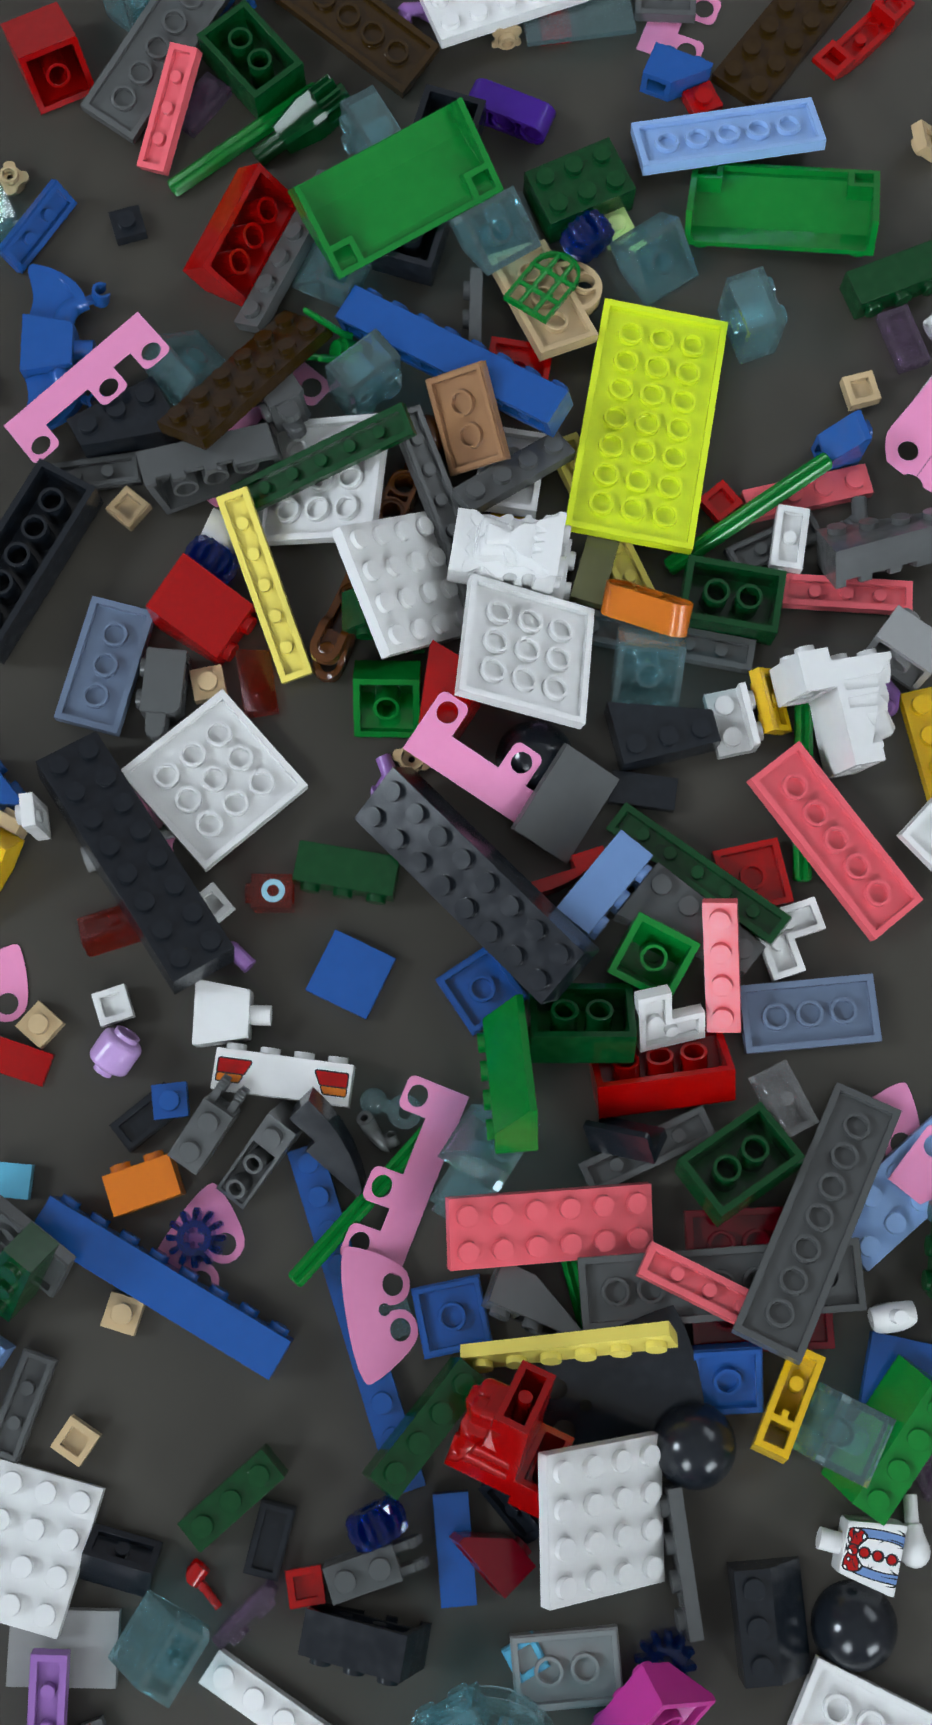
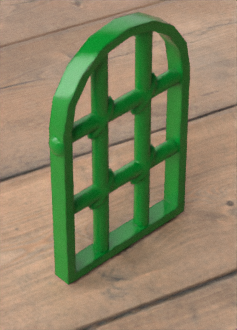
(556, 255)

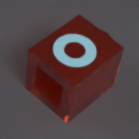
(271, 893)

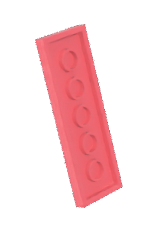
(835, 841)
(547, 1225)

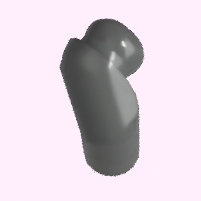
(859, 510)
(374, 1133)

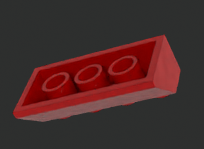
(241, 234)
(666, 1078)

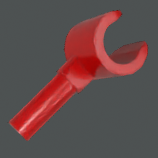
(195, 1577)

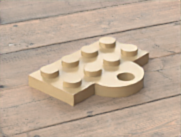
(570, 325)

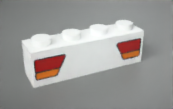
(284, 1077)

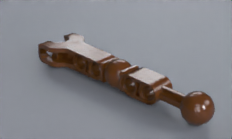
(329, 642)

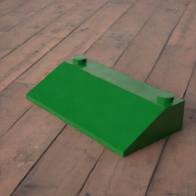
(397, 189)
(784, 208)

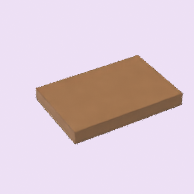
(468, 418)

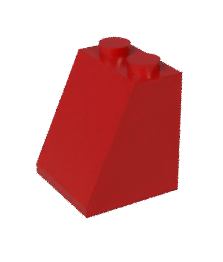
(49, 57)
(201, 611)
(440, 678)

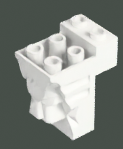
(513, 551)
(845, 703)

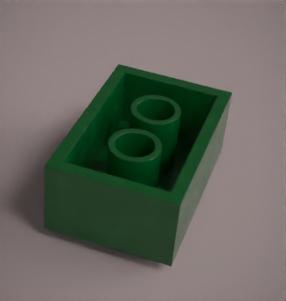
(251, 59)
(578, 183)
(734, 597)
(584, 1025)
(739, 1164)

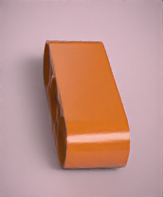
(647, 608)

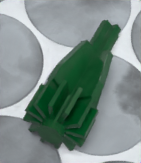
(305, 120)

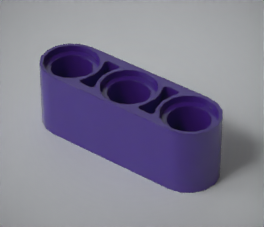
(514, 111)

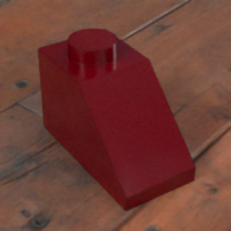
(496, 1557)

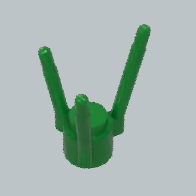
(337, 346)

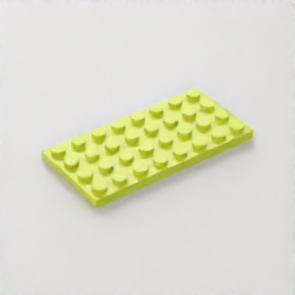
(647, 427)

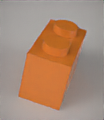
(143, 1184)

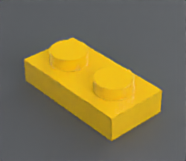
(773, 719)

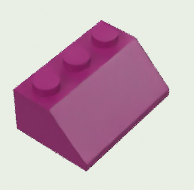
(656, 1697)

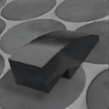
(329, 1140)

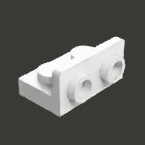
(735, 721)

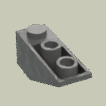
(260, 1155)
(525, 1299)

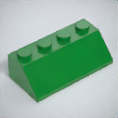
(509, 1079)
(907, 1397)

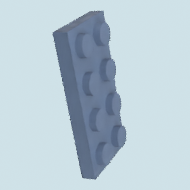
(105, 666)
(809, 1014)

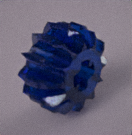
(587, 236)
(213, 557)
(204, 1228)
(376, 1524)
(670, 1647)

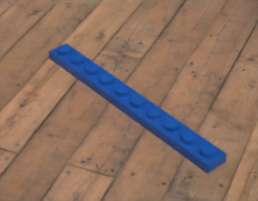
(322, 1210)

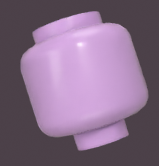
(115, 1051)

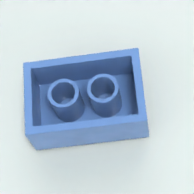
(606, 884)

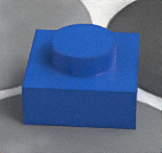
(170, 1100)

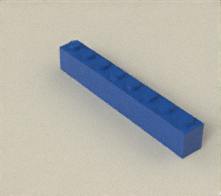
(438, 350)
(164, 1287)

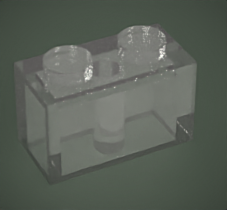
(784, 1098)

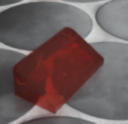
(257, 682)
(105, 931)

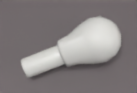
(916, 1547)

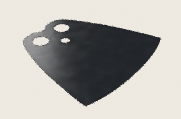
(627, 1392)

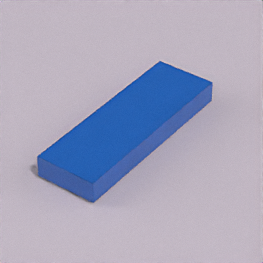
(36, 226)
(455, 1571)

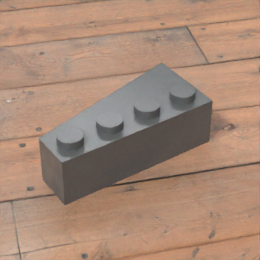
(187, 475)
(874, 546)
(680, 907)

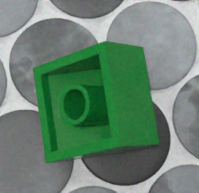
(386, 698)
(652, 954)

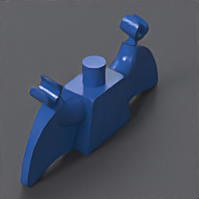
(49, 335)

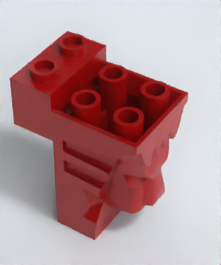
(504, 1434)

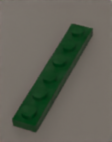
(329, 456)
(701, 874)

